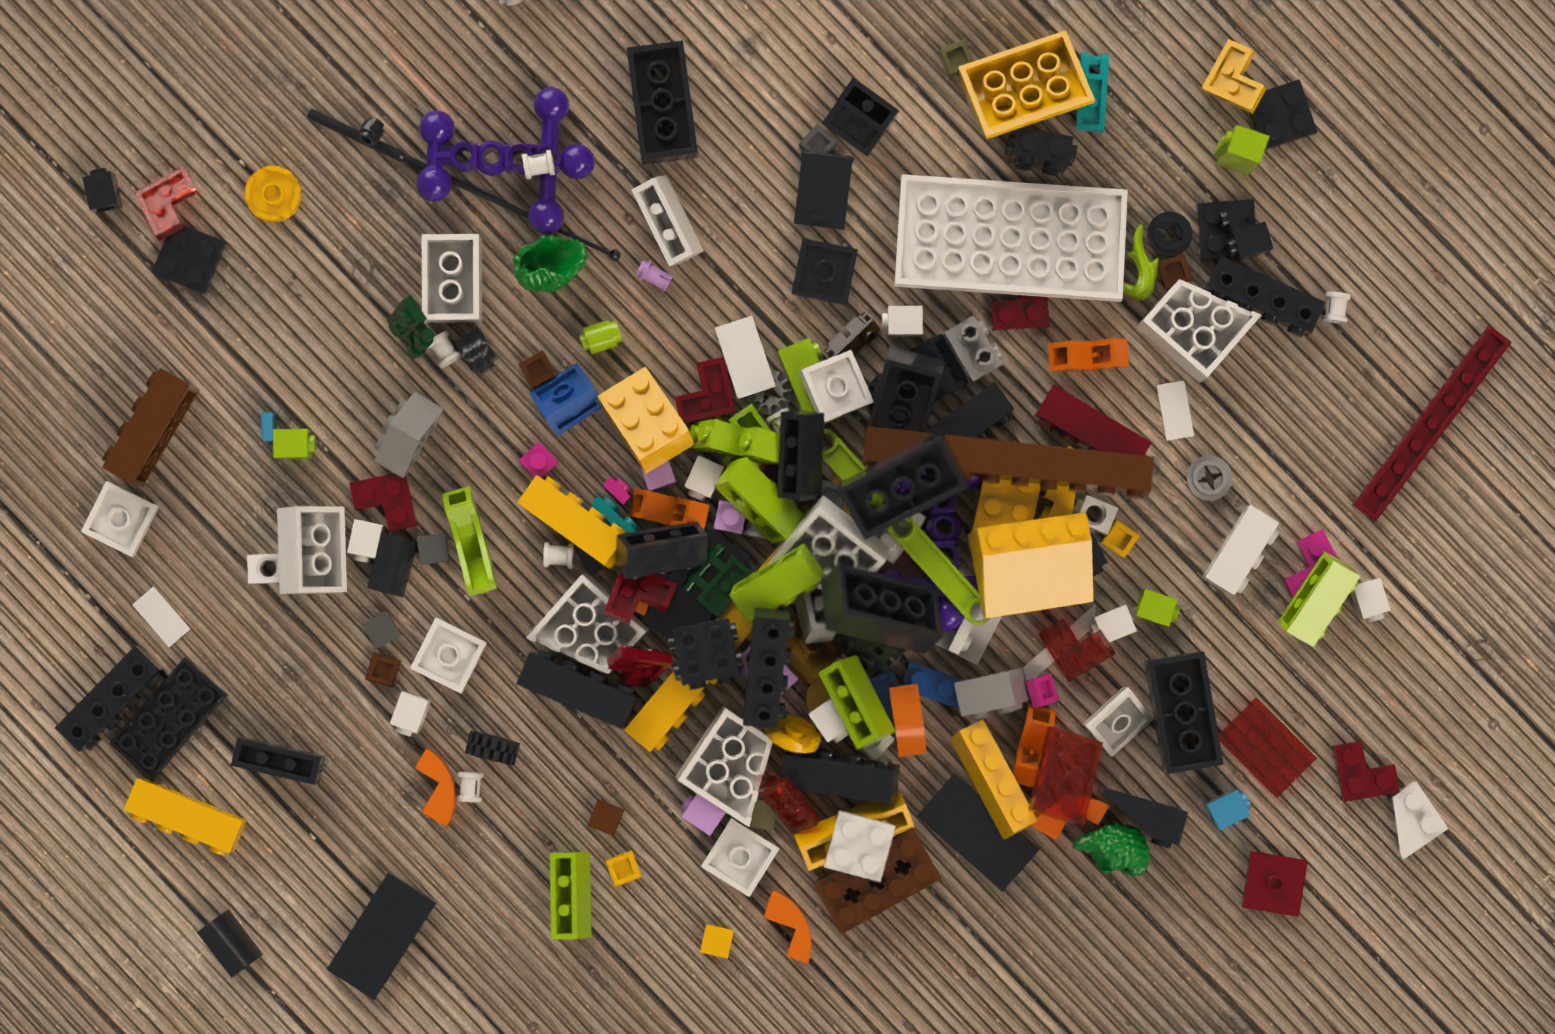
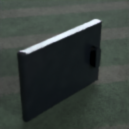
(823, 190)

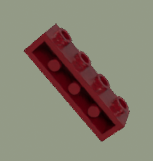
(1087, 425)

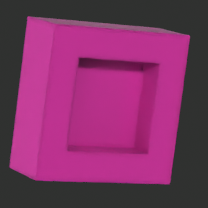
(538, 461)
(618, 489)
(1042, 690)

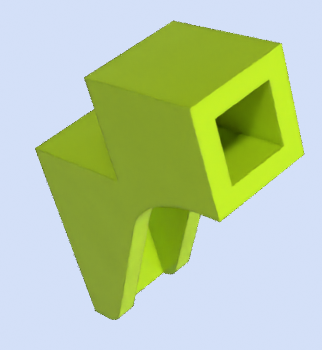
(732, 440)
(470, 541)

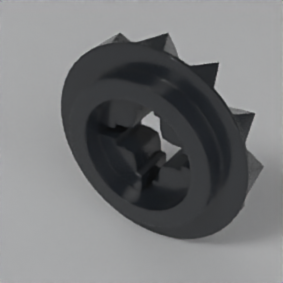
(1182, 230)

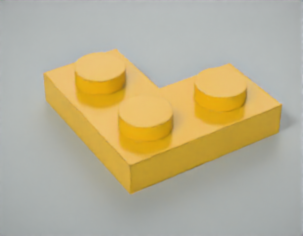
(1227, 78)

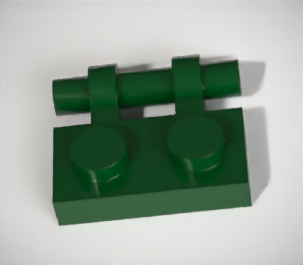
(409, 326)
(716, 593)

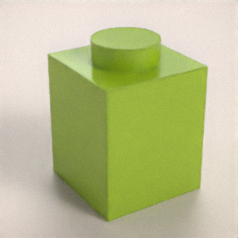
(293, 444)
(1156, 608)

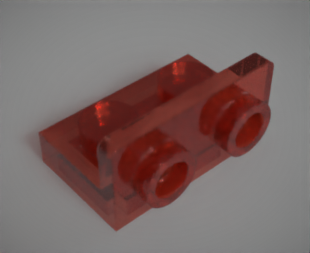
(788, 804)

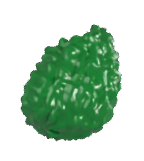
(549, 263)
(1116, 849)

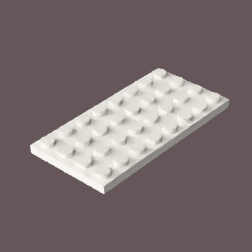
(1011, 238)

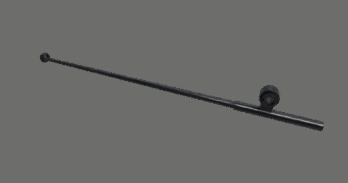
(370, 136)

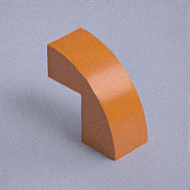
(1088, 355)
(666, 509)
(908, 720)
(1031, 743)
(444, 798)
(1053, 827)
(786, 912)

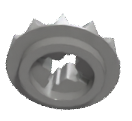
(773, 404)
(1215, 466)

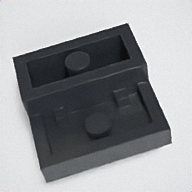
(860, 116)

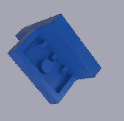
(566, 399)

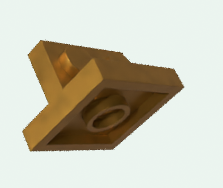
(809, 658)

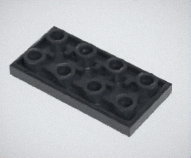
(683, 607)
(168, 719)
(966, 826)
(381, 936)

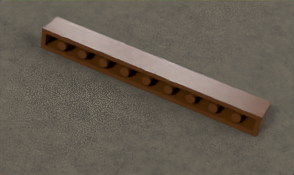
(1027, 463)

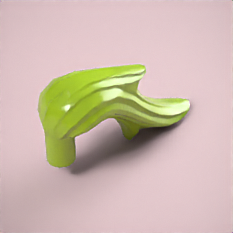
(1146, 270)

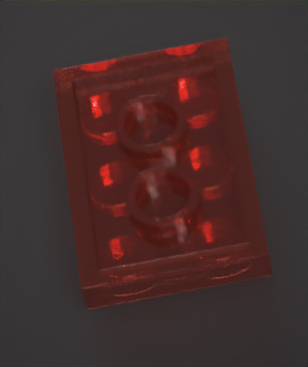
(1266, 747)
(1065, 776)

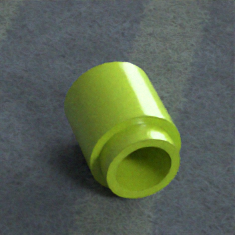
(601, 336)

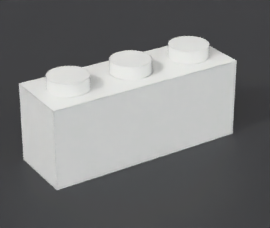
(667, 220)
(1241, 551)

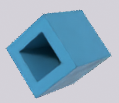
(1228, 808)

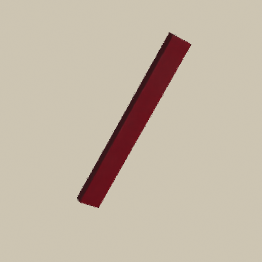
(1431, 423)

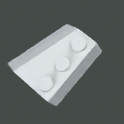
(1196, 327)
(834, 539)
(580, 628)
(728, 765)

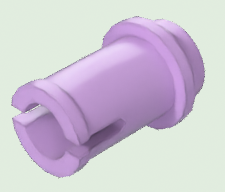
(653, 275)

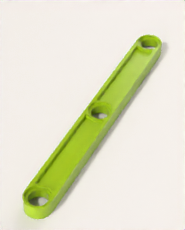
(915, 542)

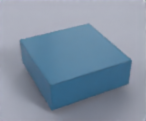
(268, 423)

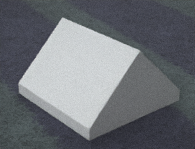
(1118, 721)

